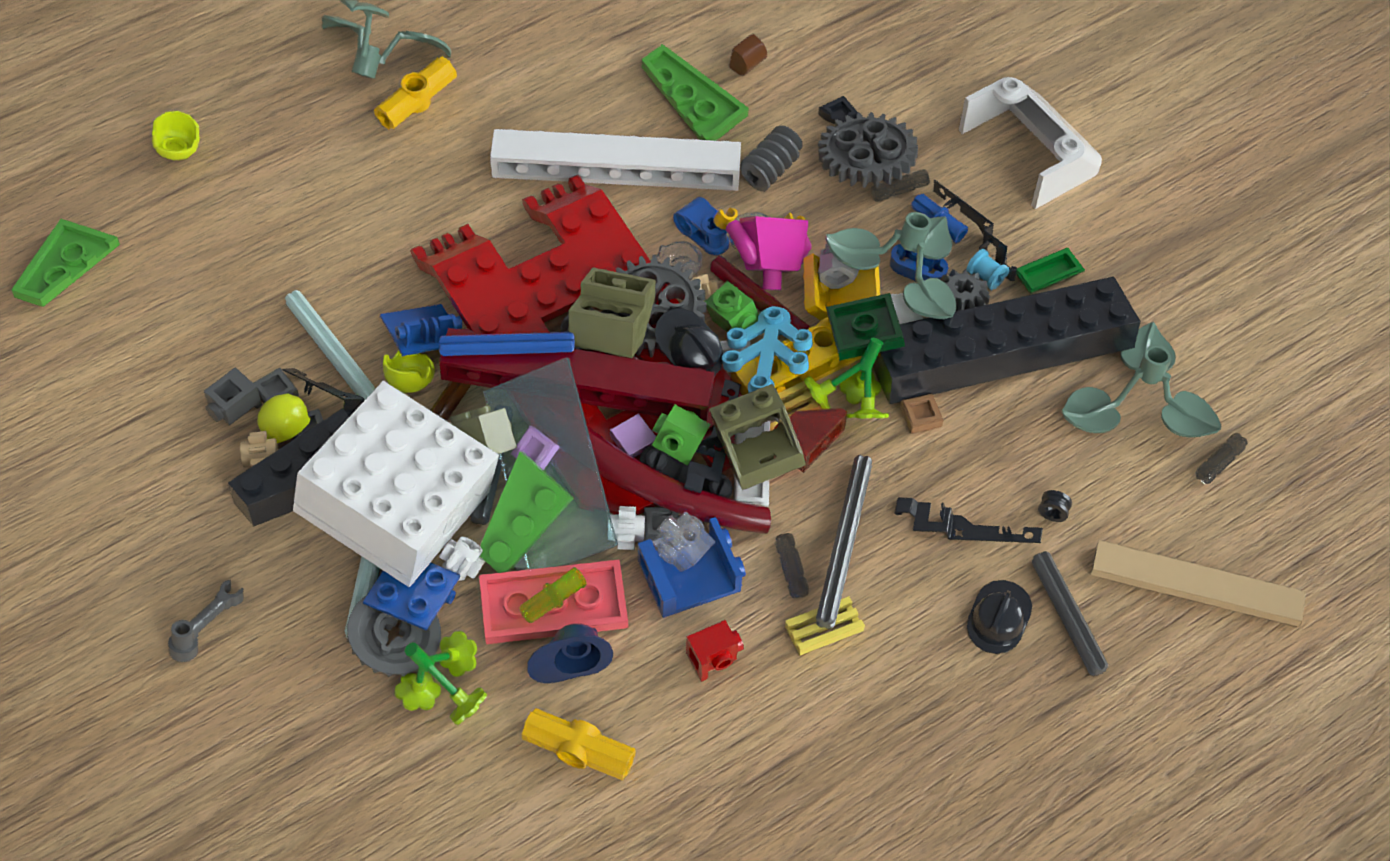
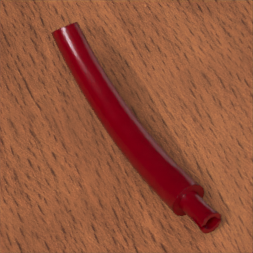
(670, 493)

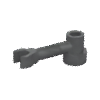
(184, 634)

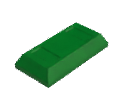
(1049, 270)

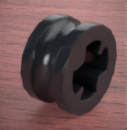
(1055, 506)

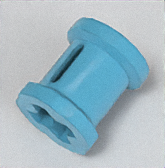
(988, 269)

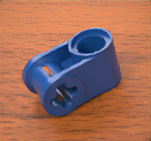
(698, 224)

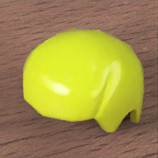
(175, 135)
(408, 372)
(283, 417)

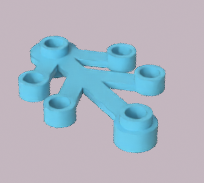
(771, 322)

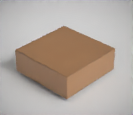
(921, 413)

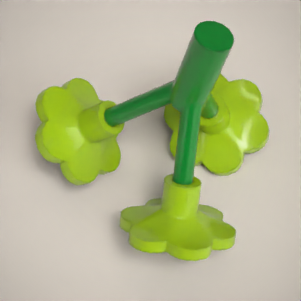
(855, 384)
(420, 690)

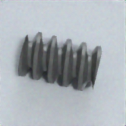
(771, 157)

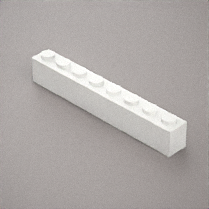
(616, 159)

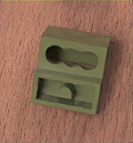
(607, 331)
(754, 458)

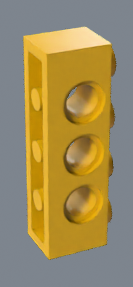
(821, 362)

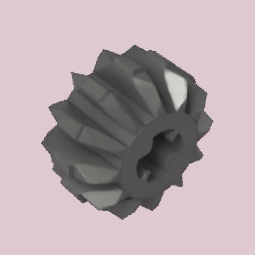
(967, 289)

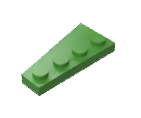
(695, 97)

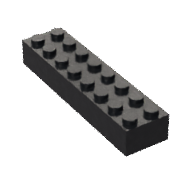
(1008, 339)

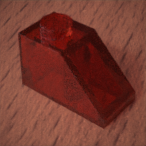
(817, 431)

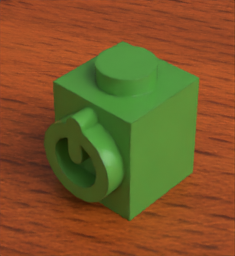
(731, 308)
(679, 433)

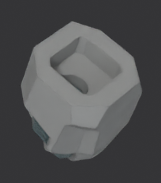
(833, 272)

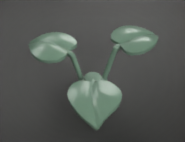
(368, 56)
(919, 234)
(1151, 358)

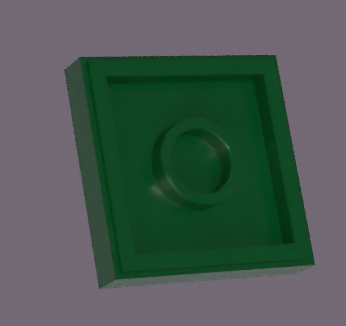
(861, 320)

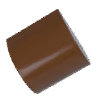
(747, 55)

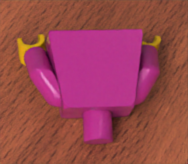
(768, 243)

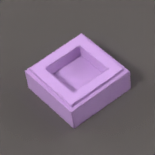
(633, 436)
(536, 446)

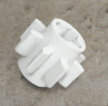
(628, 527)
(462, 557)

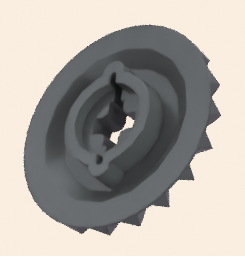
(369, 640)

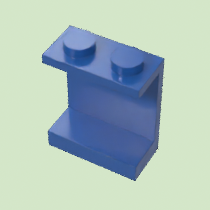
(711, 578)

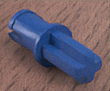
(926, 206)

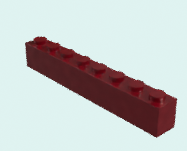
(599, 378)

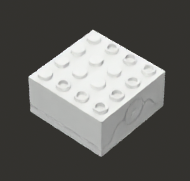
(394, 483)

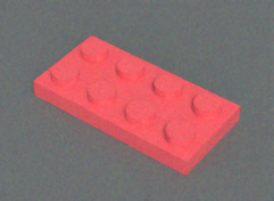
(596, 605)

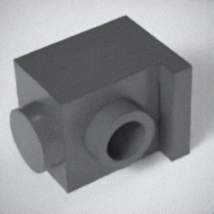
(231, 397)

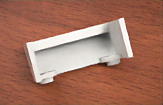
(1076, 156)

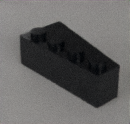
(270, 485)

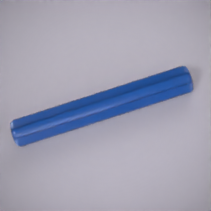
(506, 343)

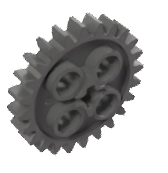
(868, 149)
(679, 286)

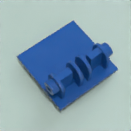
(419, 328)
(419, 601)

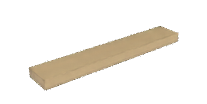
(1199, 583)

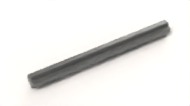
(844, 542)

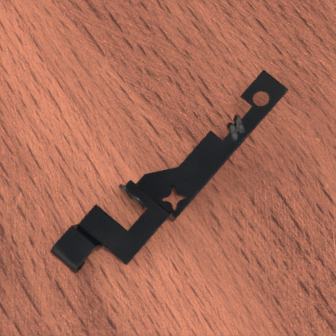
(980, 220)
(351, 401)
(699, 472)
(950, 522)

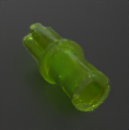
(552, 595)

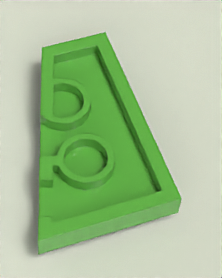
(61, 261)
(523, 514)

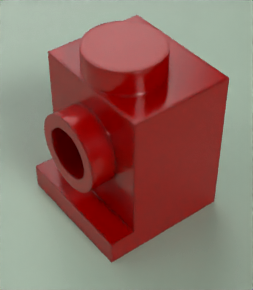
(713, 648)

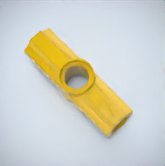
(415, 92)
(578, 744)

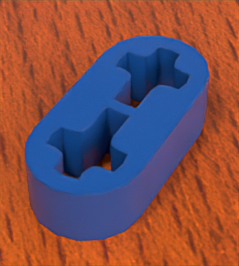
(908, 268)

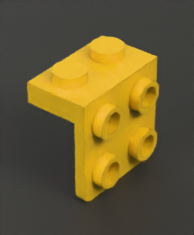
(820, 296)

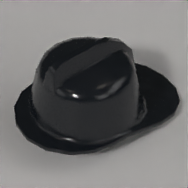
(688, 341)
(999, 616)

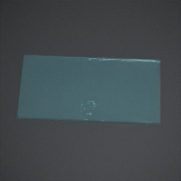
(552, 405)

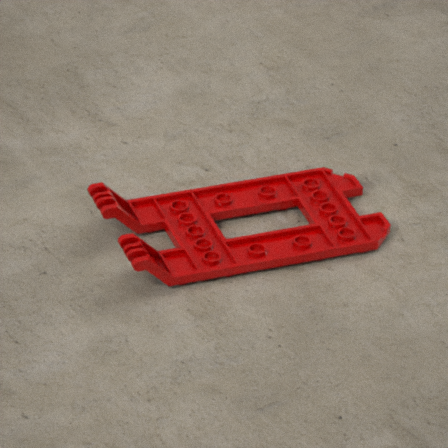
(546, 286)

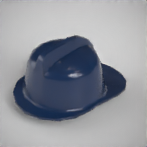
(570, 654)

